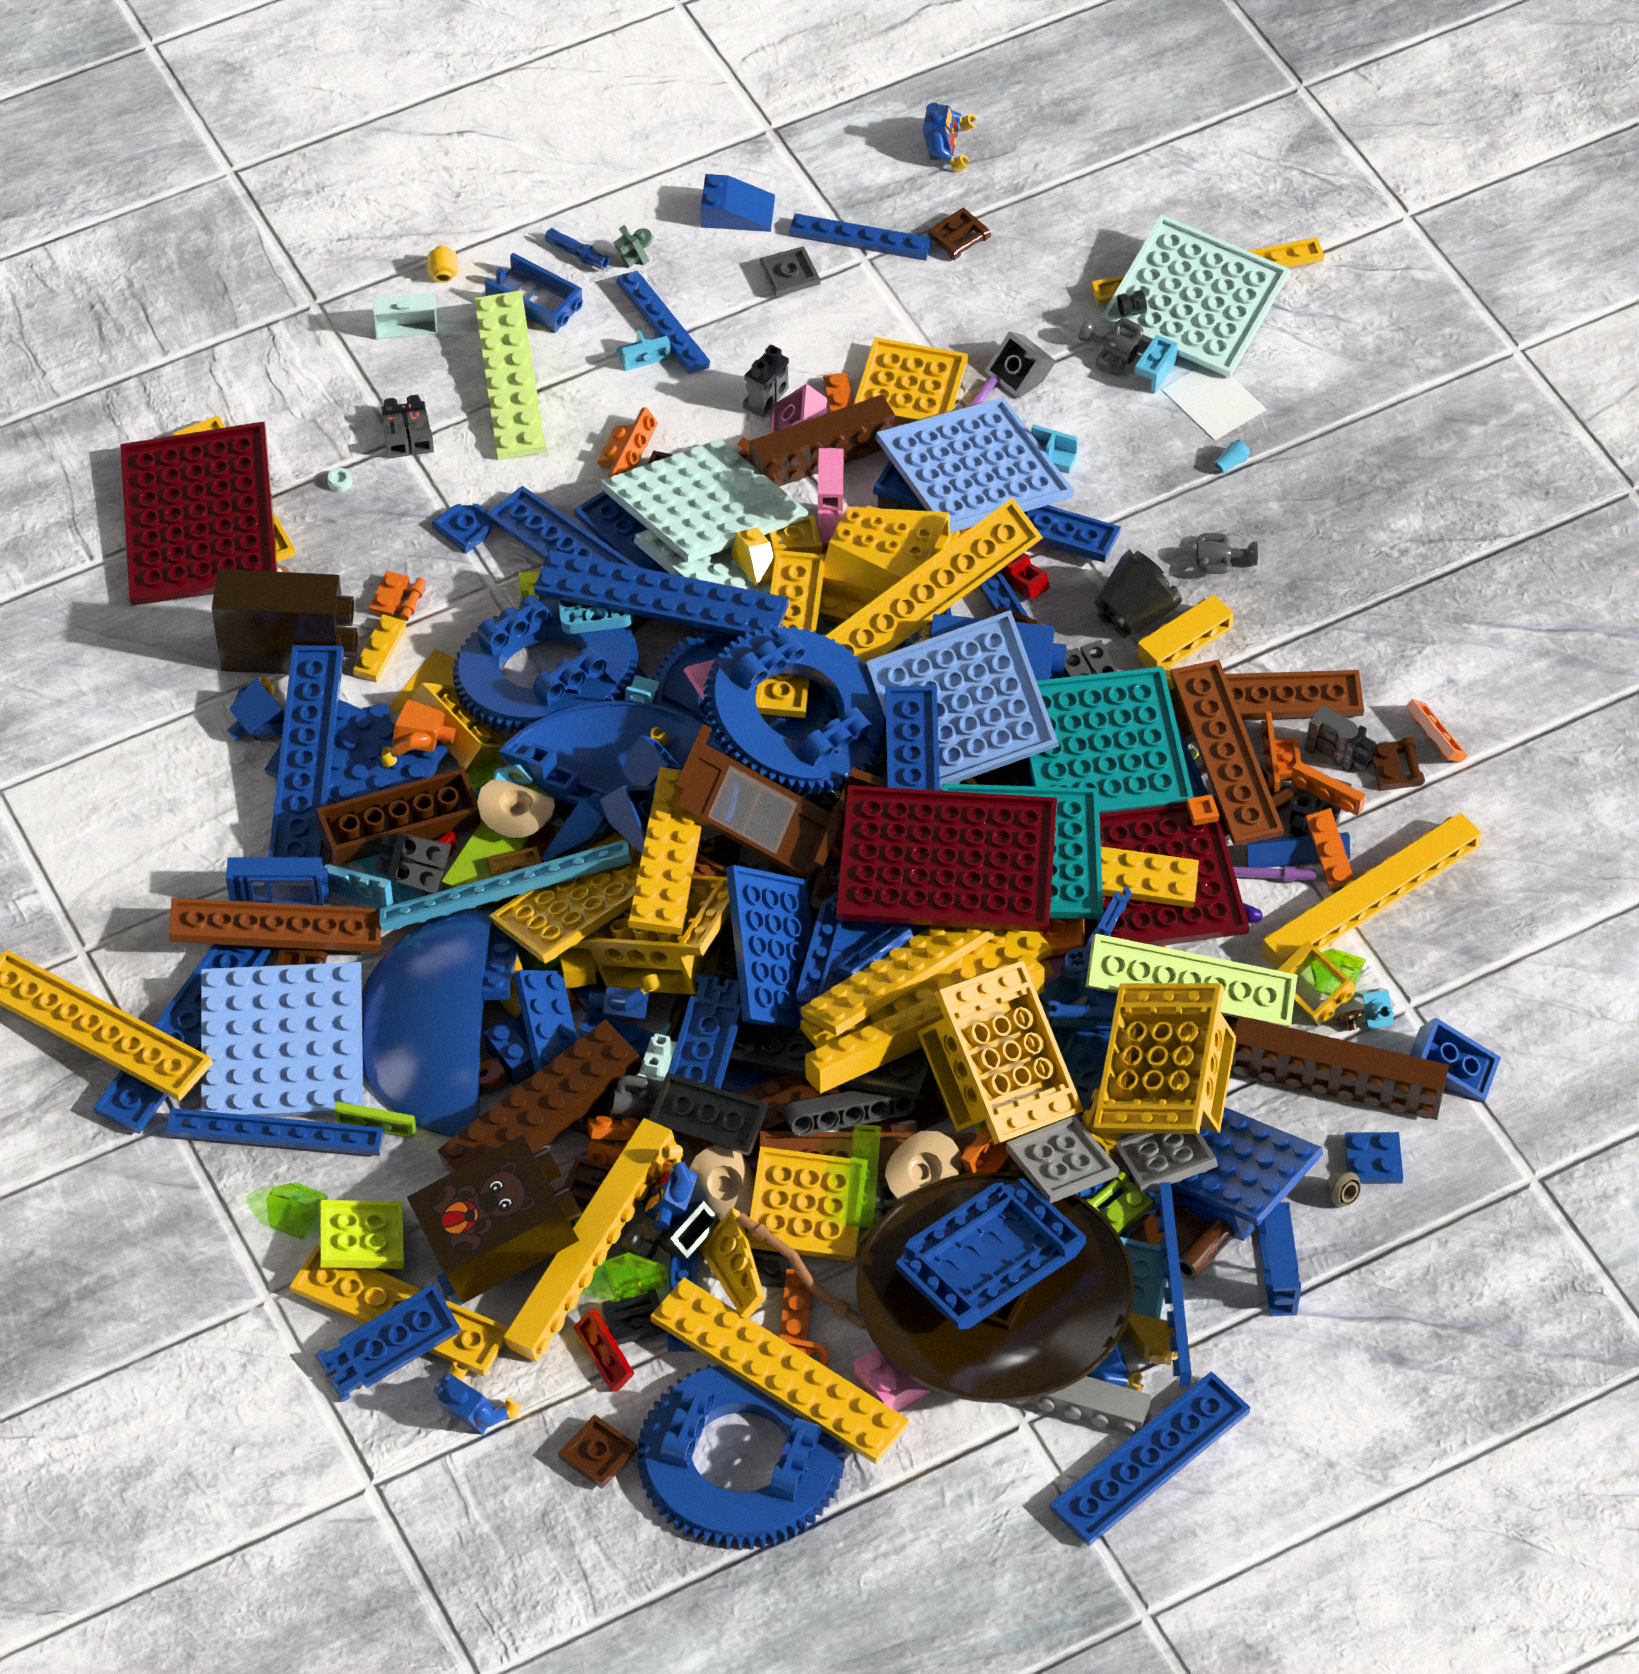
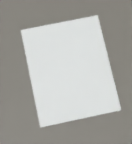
(1214, 401)

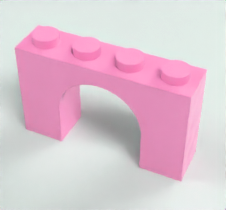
(829, 493)

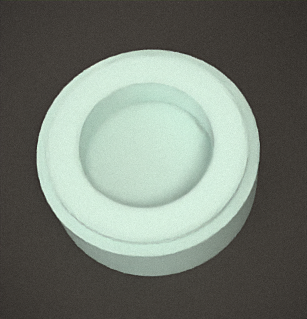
(339, 479)

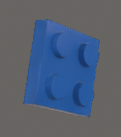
(1374, 1157)

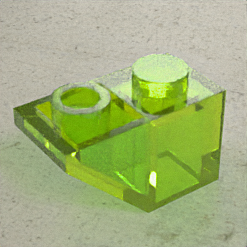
(632, 1275)

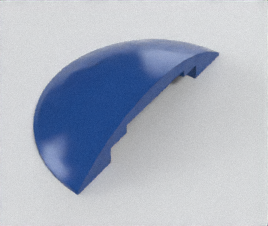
(586, 746)
(427, 1021)

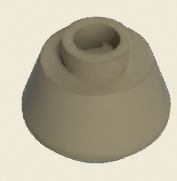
(1343, 1188)

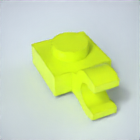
(528, 582)

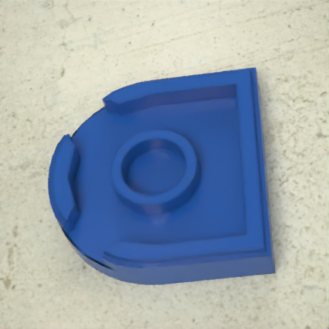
(464, 525)

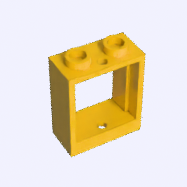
(1299, 962)

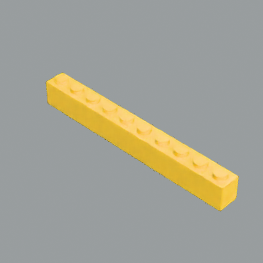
(1374, 889)
(885, 1039)
(596, 1230)

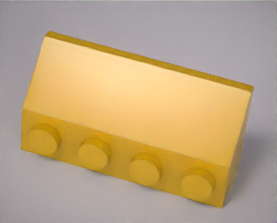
(473, 742)

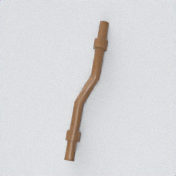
(762, 1233)

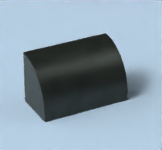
(688, 1230)

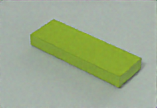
(391, 1122)

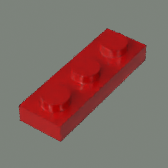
(603, 1350)

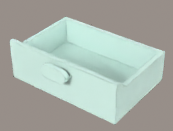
(405, 315)

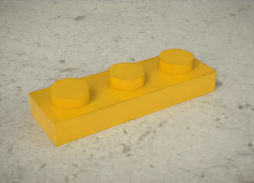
(379, 648)

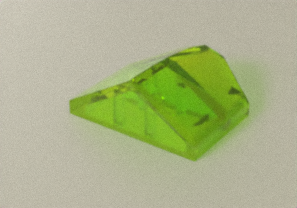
(1347, 963)
(293, 1208)

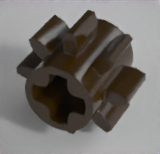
(709, 849)

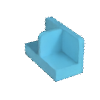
(644, 351)
(1157, 361)
(1058, 446)

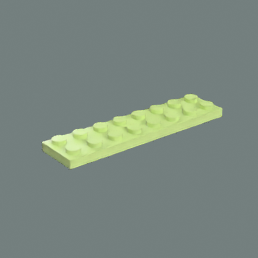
(510, 375)
(1248, 989)

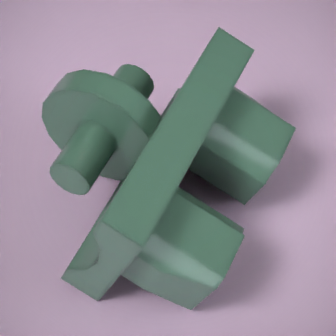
(632, 245)

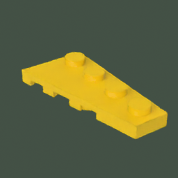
(733, 1264)

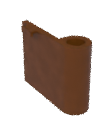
(1196, 1240)

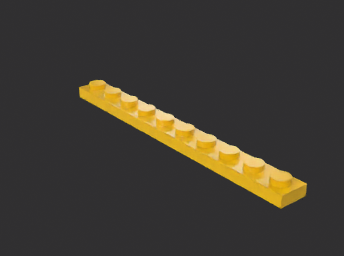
(1287, 255)

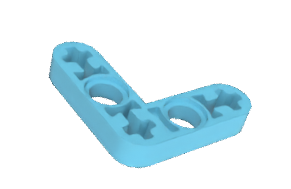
(573, 618)

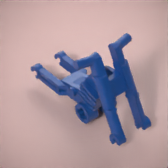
(1086, 1016)

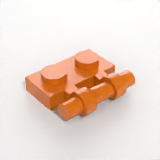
(390, 595)

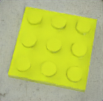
(361, 1234)

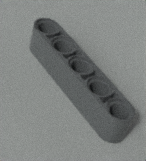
(837, 1116)

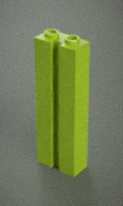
(484, 843)

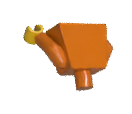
(417, 729)

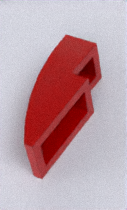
(1026, 577)

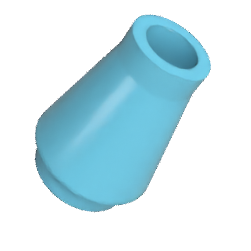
(1233, 455)

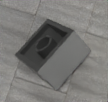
(1019, 364)

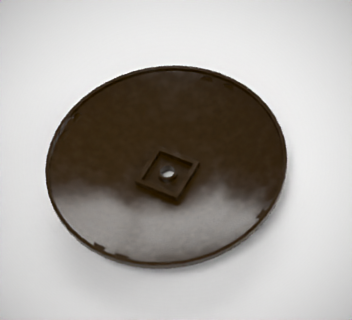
(1025, 1347)

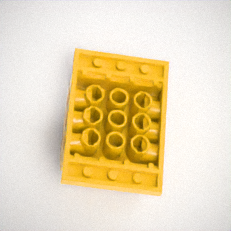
(876, 551)
(631, 954)
(998, 1056)
(1166, 1060)

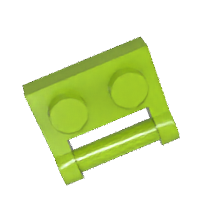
(1124, 1209)

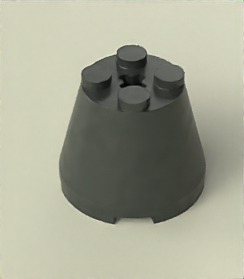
(1135, 594)

